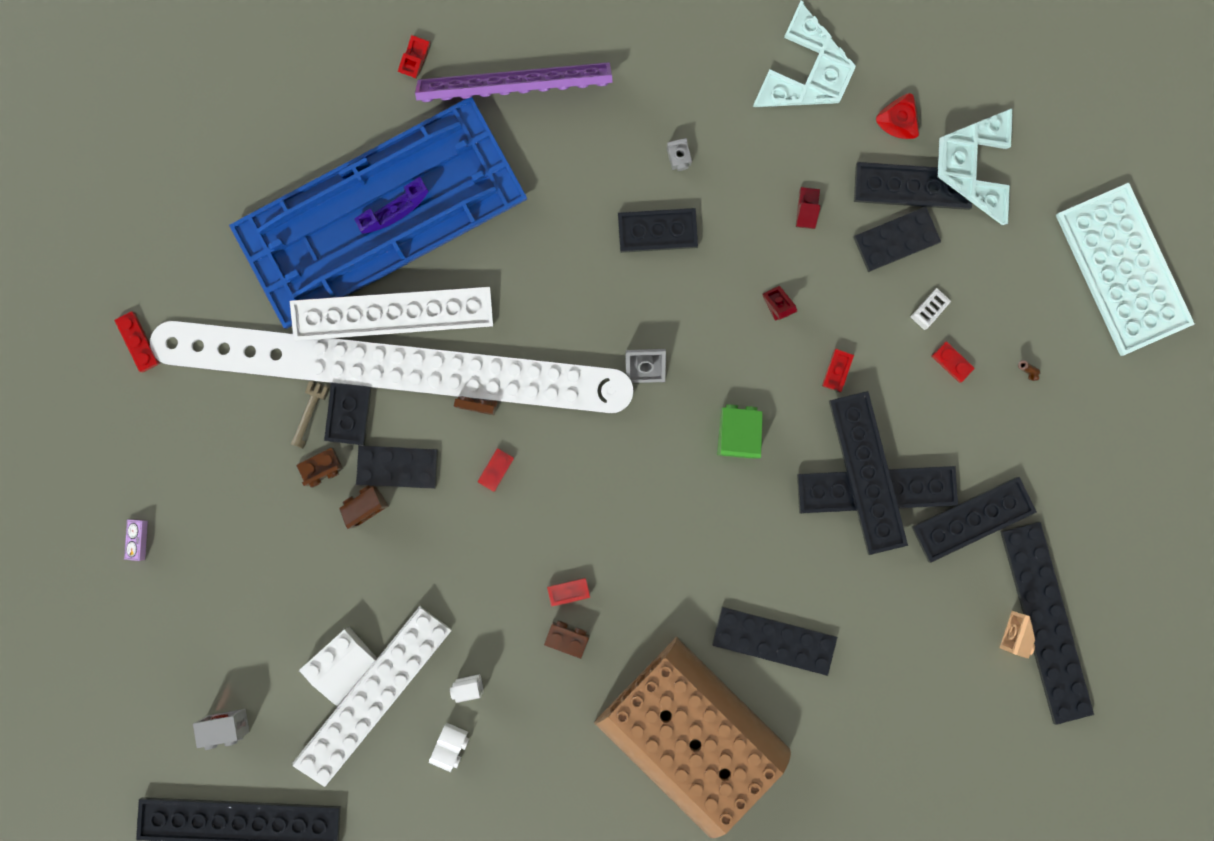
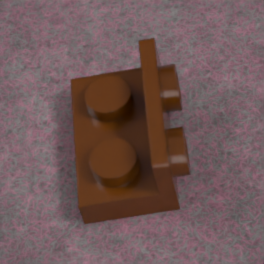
(476, 405)
(319, 467)
(566, 639)

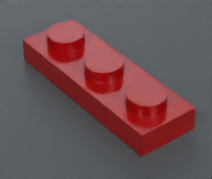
(136, 341)

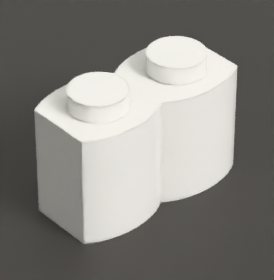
(467, 688)
(448, 747)

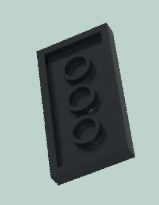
(657, 230)
(897, 239)
(397, 467)

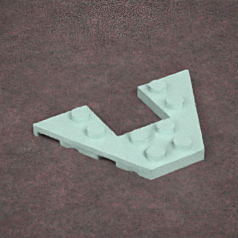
(827, 78)
(959, 163)

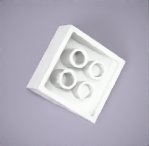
(339, 666)

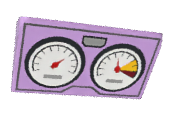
(136, 540)

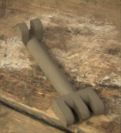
(314, 395)

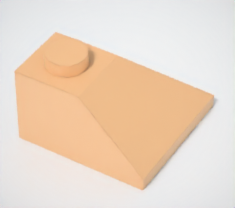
(1019, 635)

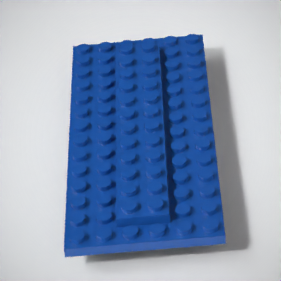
(309, 238)

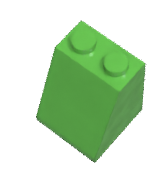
(740, 432)

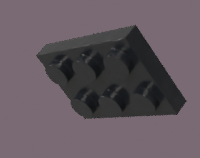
(347, 413)

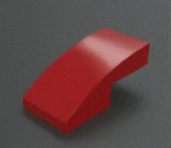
(414, 57)

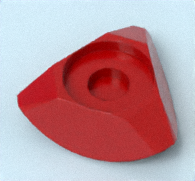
(900, 118)

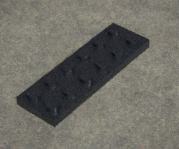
(905, 186)
(974, 519)
(774, 641)

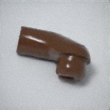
(1029, 369)

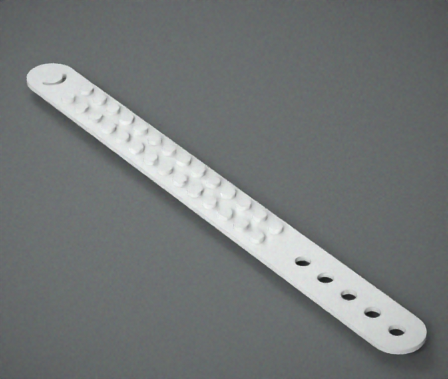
(395, 367)

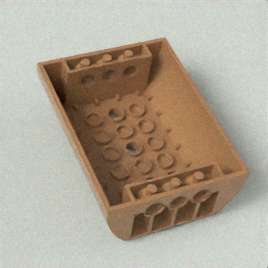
(702, 711)

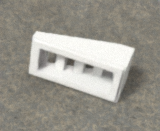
(920, 320)

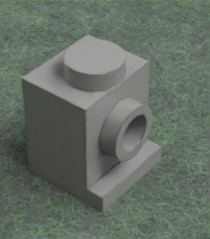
(676, 162)

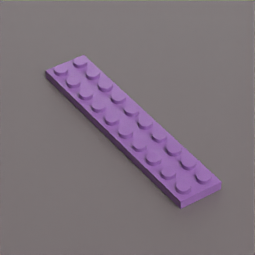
(513, 81)

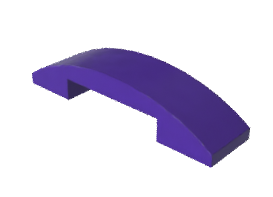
(395, 210)

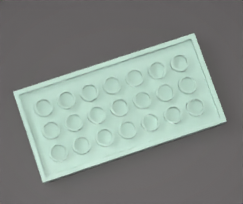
(1124, 269)

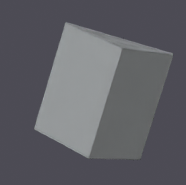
(646, 365)

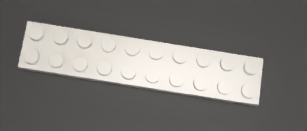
(391, 313)
(371, 696)

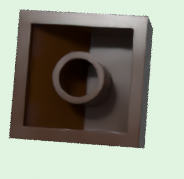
(363, 507)

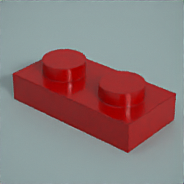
(953, 362)
(837, 370)
(495, 470)
(568, 592)

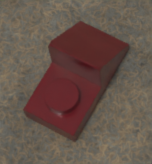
(808, 208)
(779, 303)

